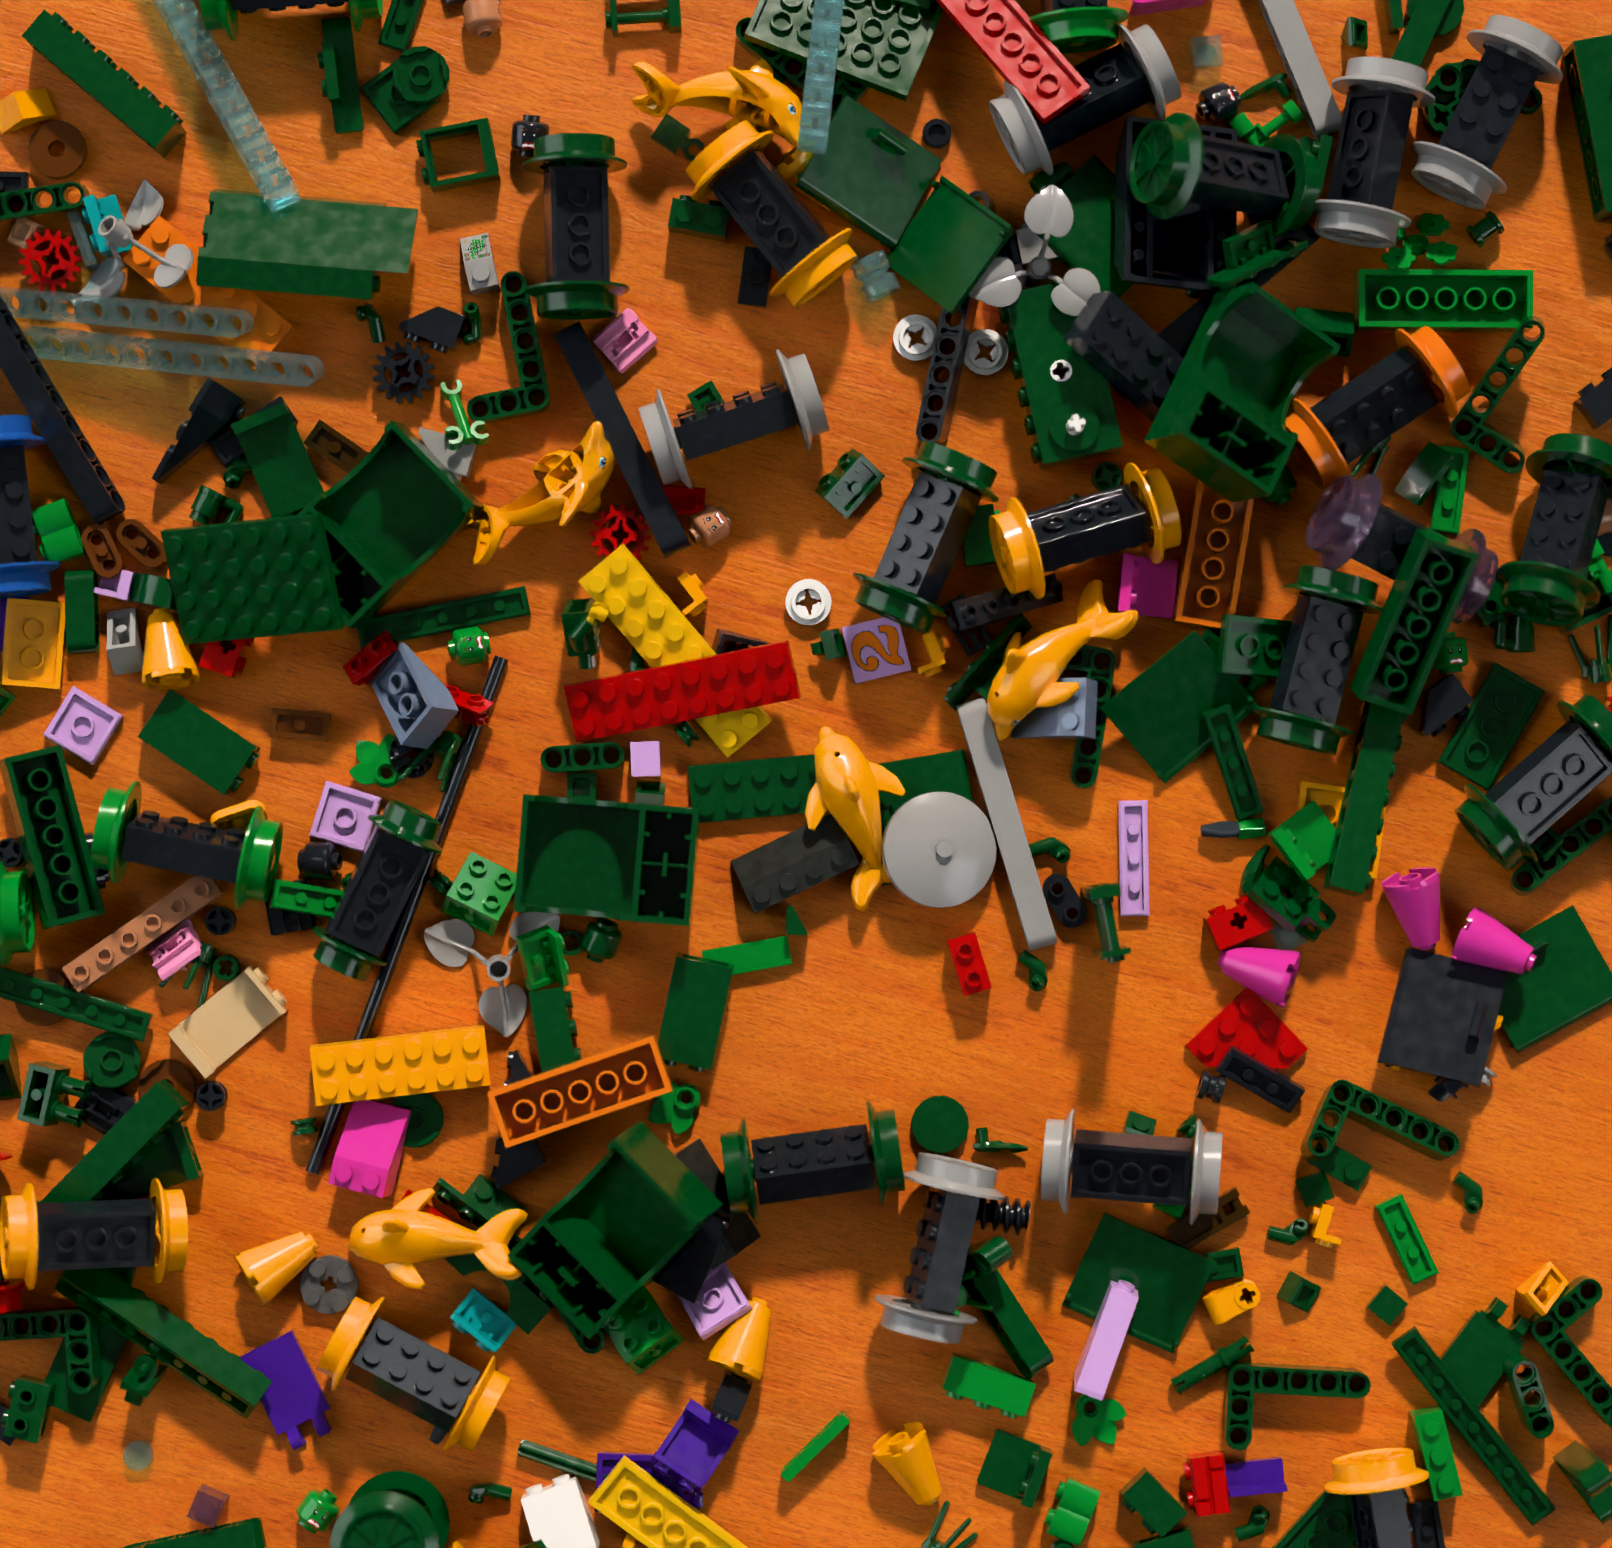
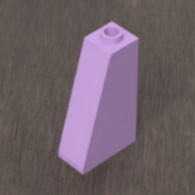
(1105, 1339)

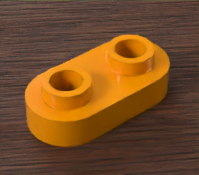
(236, 816)

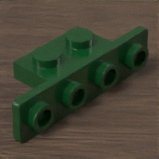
(341, 75)
(1252, 252)
(983, 671)
(478, 1203)

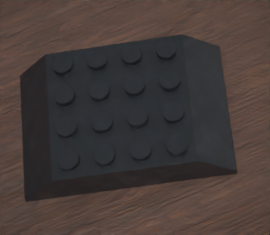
(1173, 250)

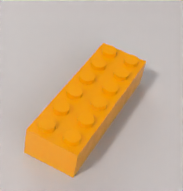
(399, 1065)

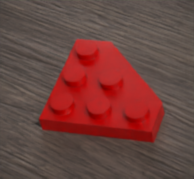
(1251, 1028)

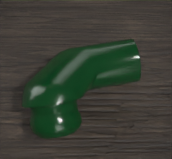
(1052, 847)
(1037, 970)
(1472, 1192)

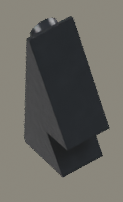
(1001, 605)
(524, 1156)

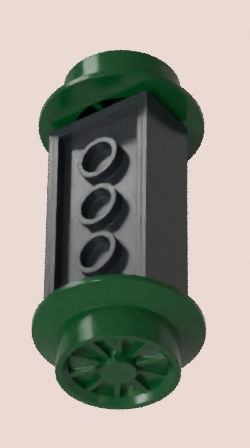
(377, 890)

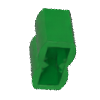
(58, 532)
(1072, 1511)

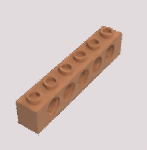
(142, 931)

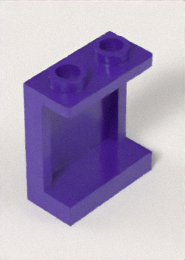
(694, 1447)

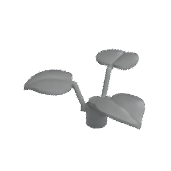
(143, 211)
(1048, 214)
(501, 1006)

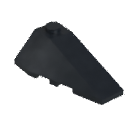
(211, 416)

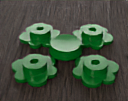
(1418, 244)

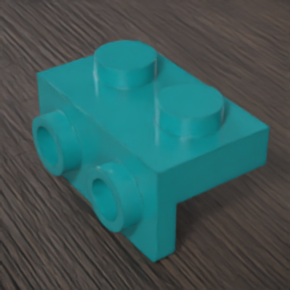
(94, 212)
(483, 1321)

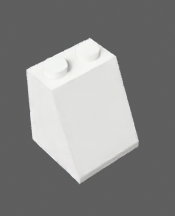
(560, 1514)

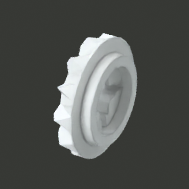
(902, 339)
(998, 354)
(816, 591)

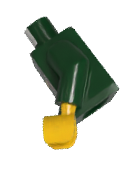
(582, 629)

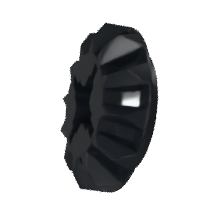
(400, 764)

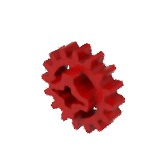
(35, 255)
(607, 534)

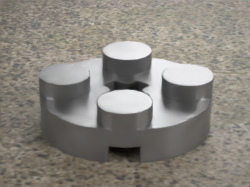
(343, 1275)

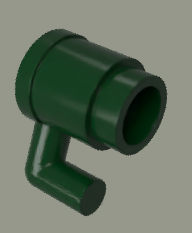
(209, 503)
(1519, 635)

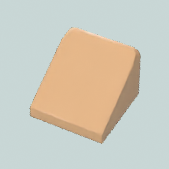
(23, 230)

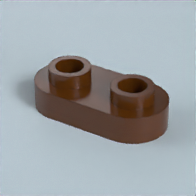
(142, 543)
(102, 553)

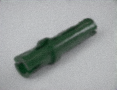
(1212, 1364)

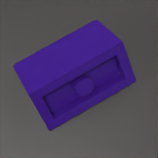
(1255, 1477)

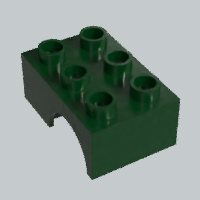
(1235, 391)
(389, 520)
(607, 859)
(615, 1230)

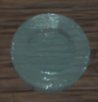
(138, 1455)

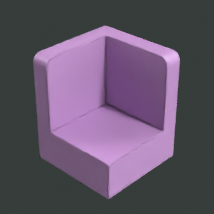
(118, 588)
(645, 758)

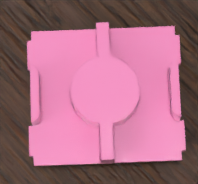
(625, 340)
(175, 949)

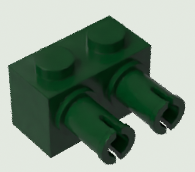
(45, 1095)

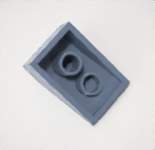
(413, 698)
(1066, 720)

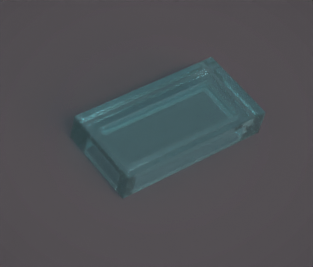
(82, 240)

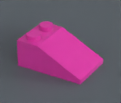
(370, 1148)

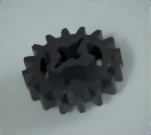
(411, 360)

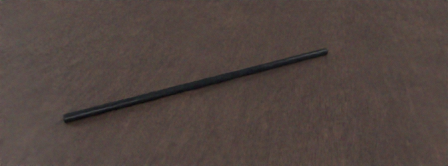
(406, 917)

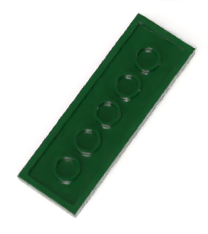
(752, 788)

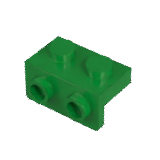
(542, 958)

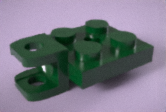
(1299, 905)

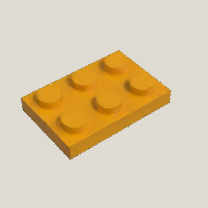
(33, 643)

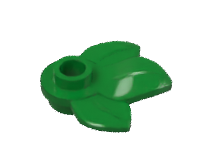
(373, 761)
(671, 1109)
(1098, 1422)

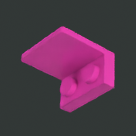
(1146, 586)

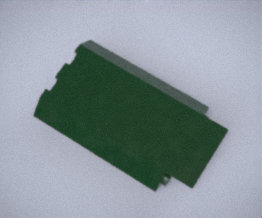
(304, 247)

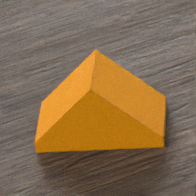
(25, 109)
(1543, 1288)

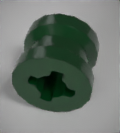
(1109, 470)

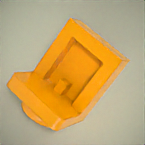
(693, 586)
(935, 648)
(1320, 1221)

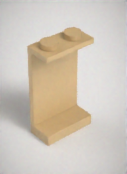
(228, 1020)

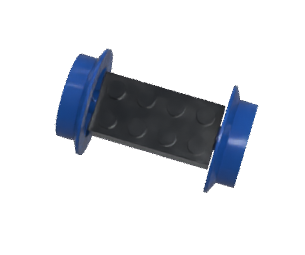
(19, 567)

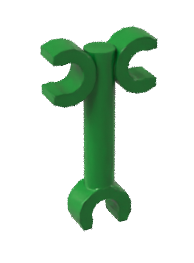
(463, 433)

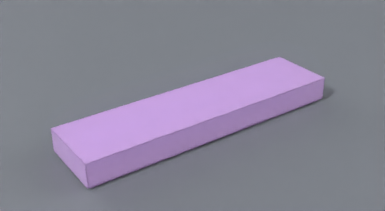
(1133, 858)

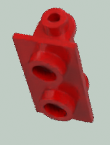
(685, 499)
(364, 664)
(473, 706)

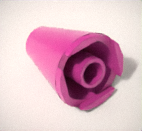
(1416, 904)
(1492, 945)
(1262, 970)

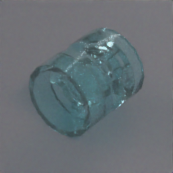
(875, 277)

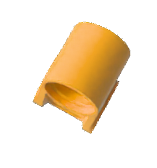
(1226, 1301)

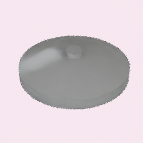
(939, 849)

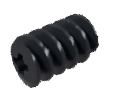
(1003, 1214)

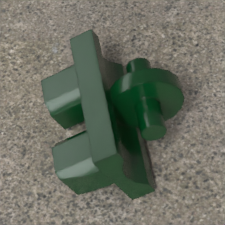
(142, 1378)

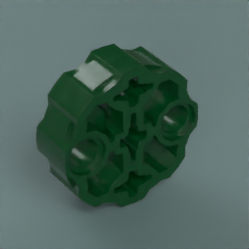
(1461, 74)

